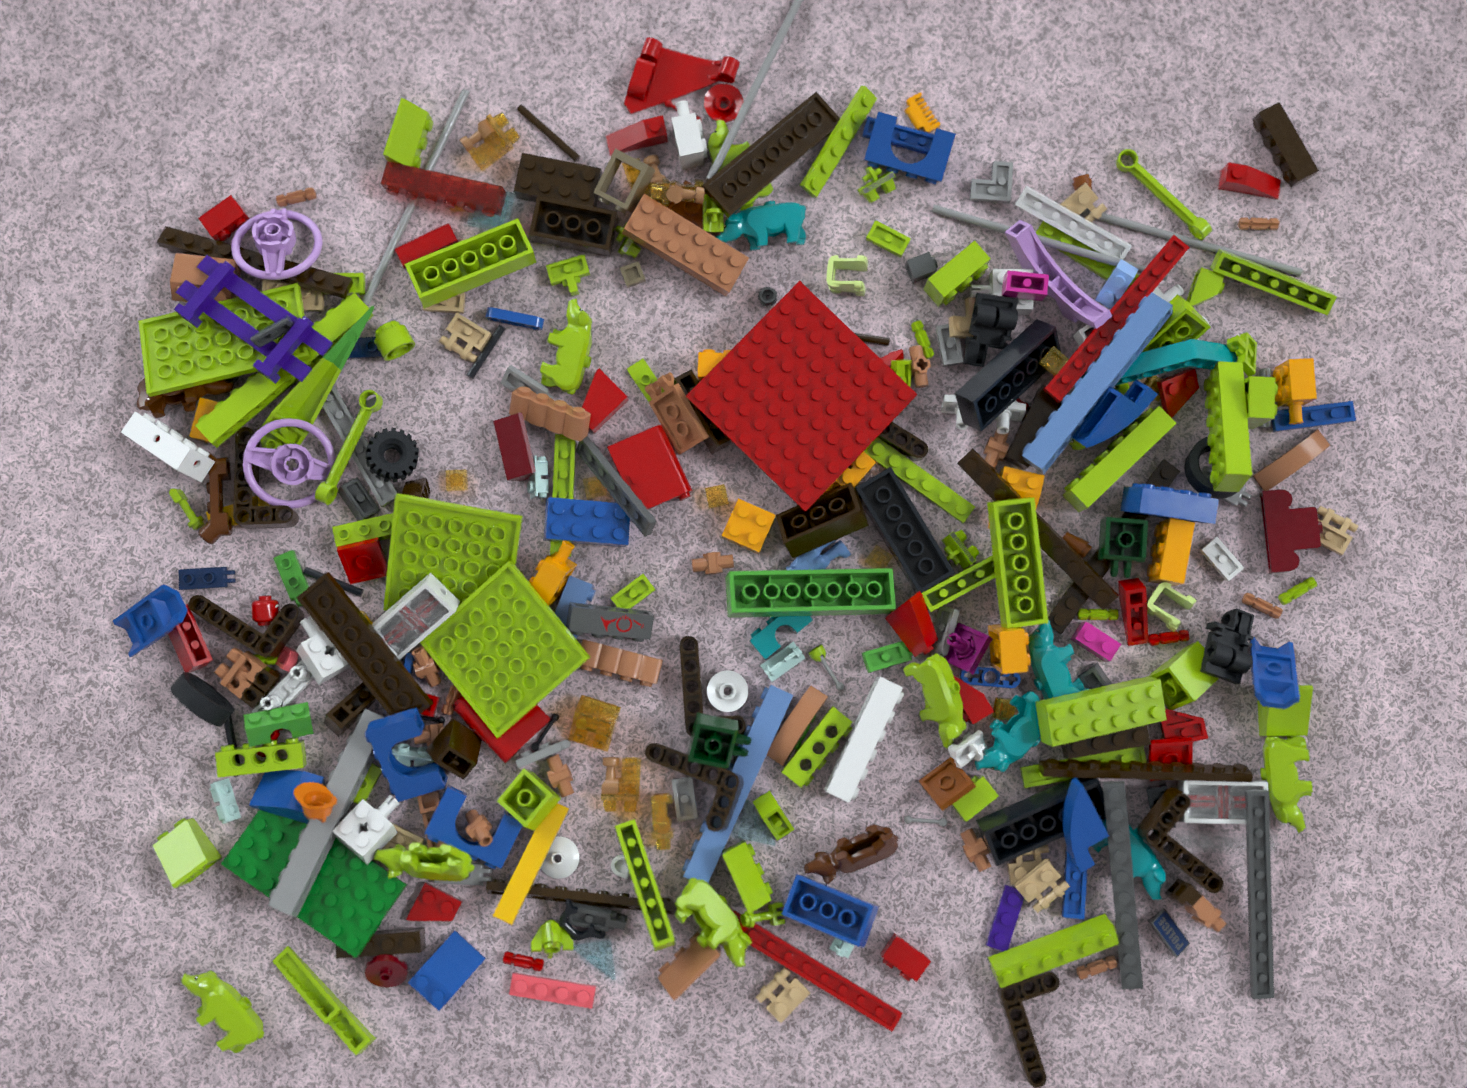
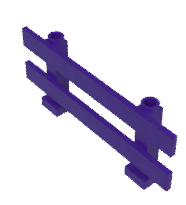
(278, 355)

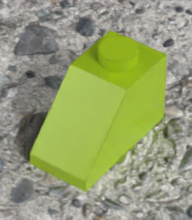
(1205, 286)
(773, 815)

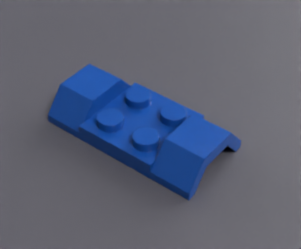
(152, 617)
(1274, 675)

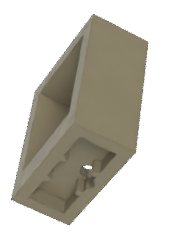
(638, 189)

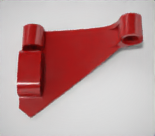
(669, 74)

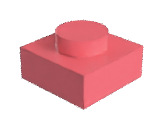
(287, 658)

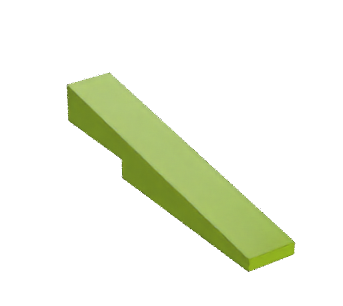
(324, 1001)

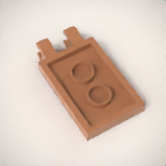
(675, 414)

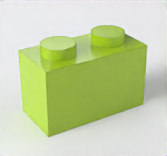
(976, 799)

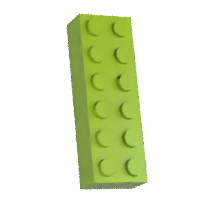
(471, 263)
(1227, 427)
(1122, 455)
(1017, 562)
(1100, 711)

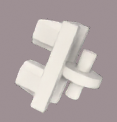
(969, 749)

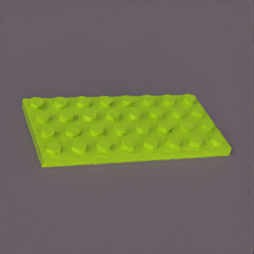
(187, 356)

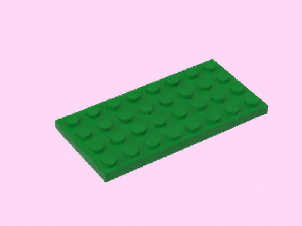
(347, 895)

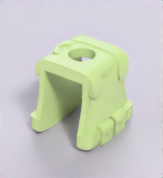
(856, 264)
(1185, 601)

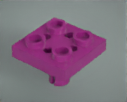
(963, 645)

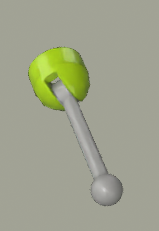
(818, 654)

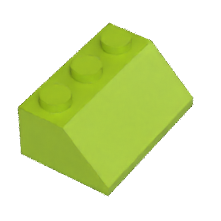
(408, 134)
(1182, 325)
(747, 875)

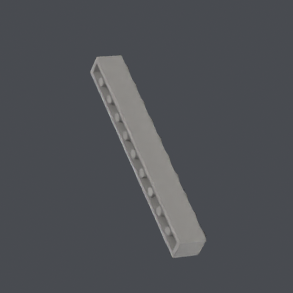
(318, 837)

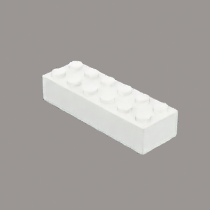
(863, 739)

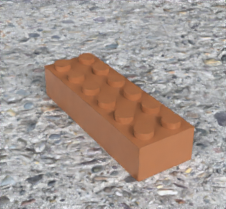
(685, 245)

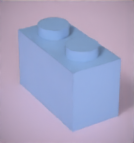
(1116, 284)

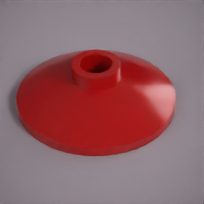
(721, 94)

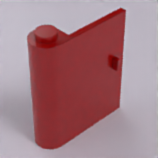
(650, 467)
(513, 739)

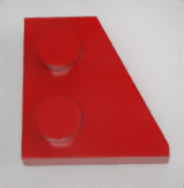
(1177, 390)
(1182, 726)
(434, 905)

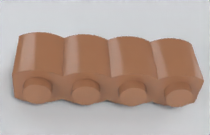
(551, 414)
(622, 662)

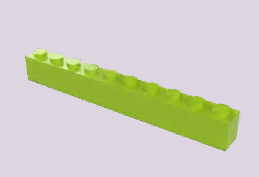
(260, 391)

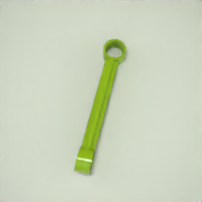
(1197, 226)
(327, 490)

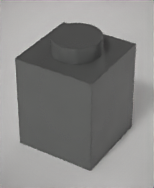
(921, 267)

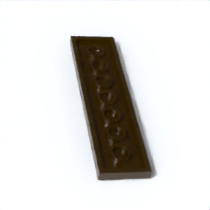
(771, 155)
(362, 647)

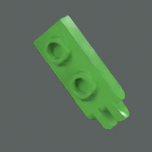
(291, 575)
(886, 656)

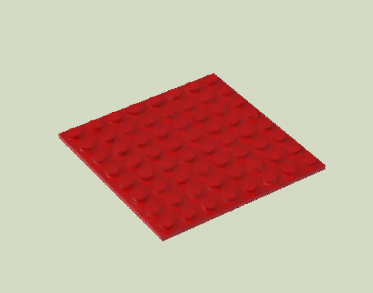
(801, 396)

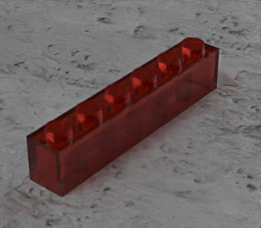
(443, 188)

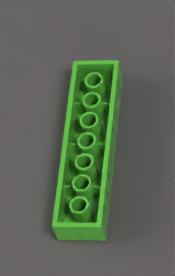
(810, 592)

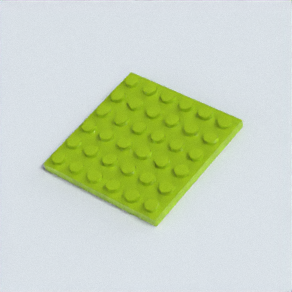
(451, 542)
(504, 649)

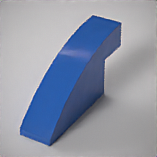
(1114, 413)
(1081, 826)

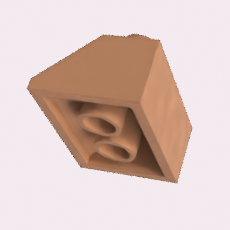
(186, 269)
(687, 966)

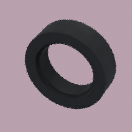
(1196, 477)
(202, 699)

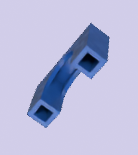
(931, 167)
(403, 780)
(443, 828)

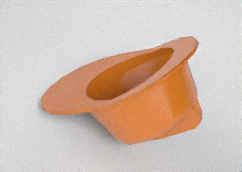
(315, 800)

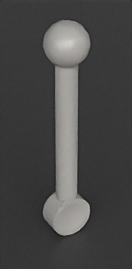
(908, 819)

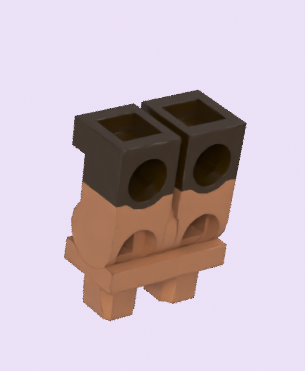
(248, 677)
(1196, 905)

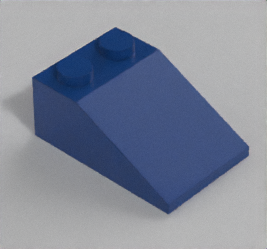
(277, 796)
(446, 970)

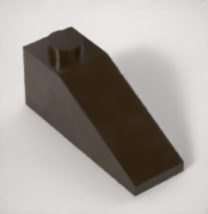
(348, 710)

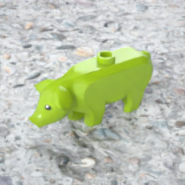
(714, 145)
(572, 351)
(941, 696)
(1283, 780)
(426, 863)
(715, 918)
(227, 1009)

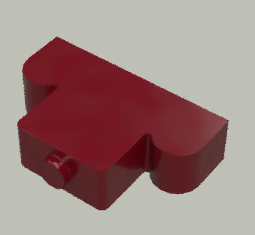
(1287, 530)

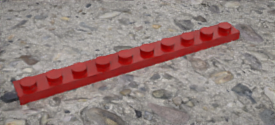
(1127, 304)
(822, 975)

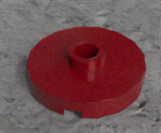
(386, 971)

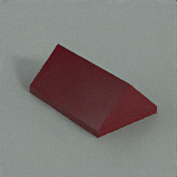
(514, 447)

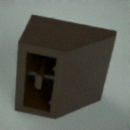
(456, 749)

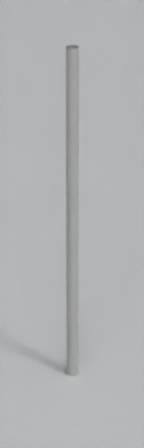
(754, 89)
(412, 203)
(1044, 240)
(1195, 242)

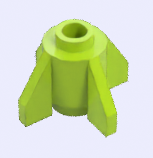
(551, 938)

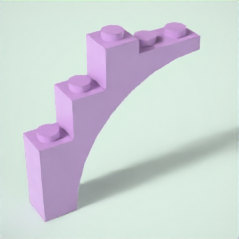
(1070, 299)

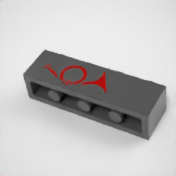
(609, 621)

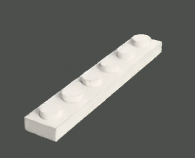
(1072, 224)

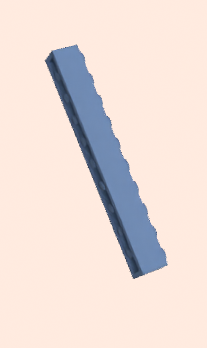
(1105, 372)
(762, 732)

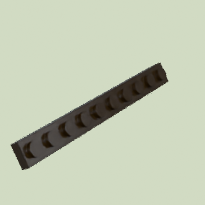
(198, 245)
(1049, 539)
(1074, 596)
(1151, 771)
(581, 896)

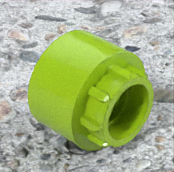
(393, 340)

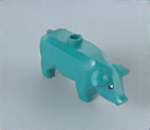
(766, 221)
(1050, 664)
(1015, 737)
(1143, 863)

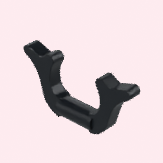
(575, 934)

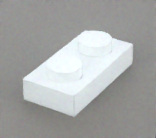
(1221, 559)

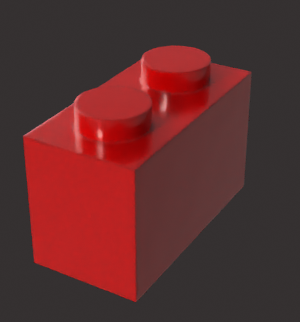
(224, 218)
(905, 958)

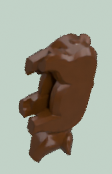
(186, 397)
(854, 853)

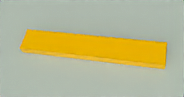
(530, 865)

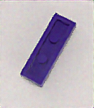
(1005, 918)

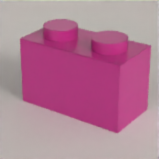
(1025, 285)
(1095, 641)

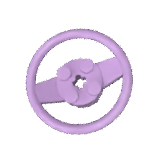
(275, 239)
(276, 460)

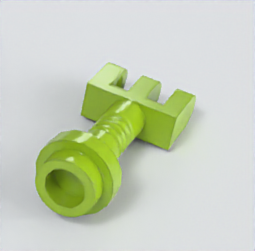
(180, 498)
(749, 919)

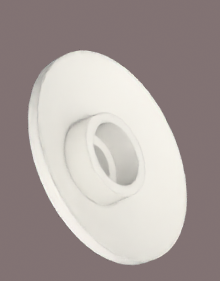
(716, 688)
(569, 855)

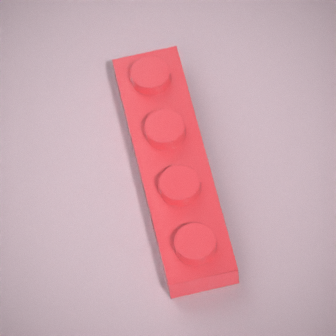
(552, 990)

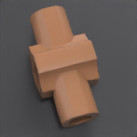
(919, 374)
(996, 449)
(712, 563)
(426, 667)
(429, 734)
(560, 775)
(478, 828)
(975, 849)

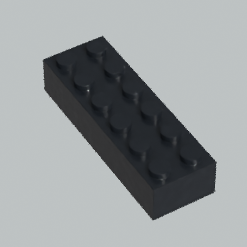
(1006, 376)
(903, 531)
(1033, 821)

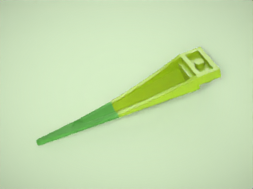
(310, 395)

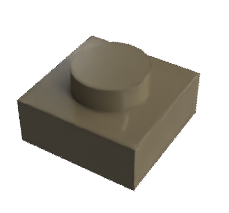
(632, 274)

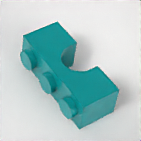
(765, 641)

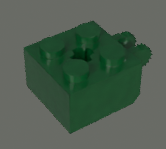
(1111, 548)
(725, 735)

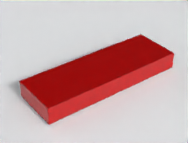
(426, 244)

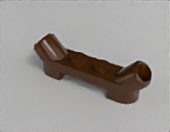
(219, 523)

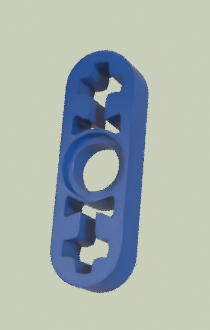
(514, 318)
(1005, 684)

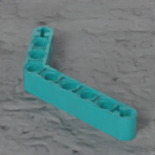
(1176, 356)

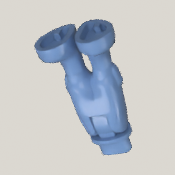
(815, 561)

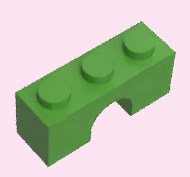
(293, 717)

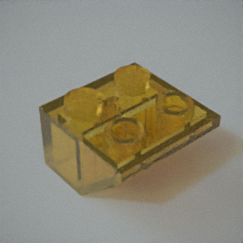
(594, 723)

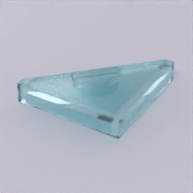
(752, 826)
(599, 954)

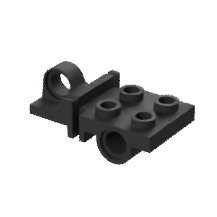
(991, 325)
(1228, 645)

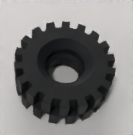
(392, 440)

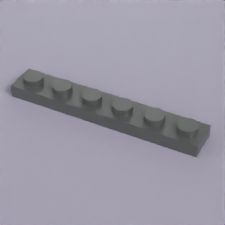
(616, 486)

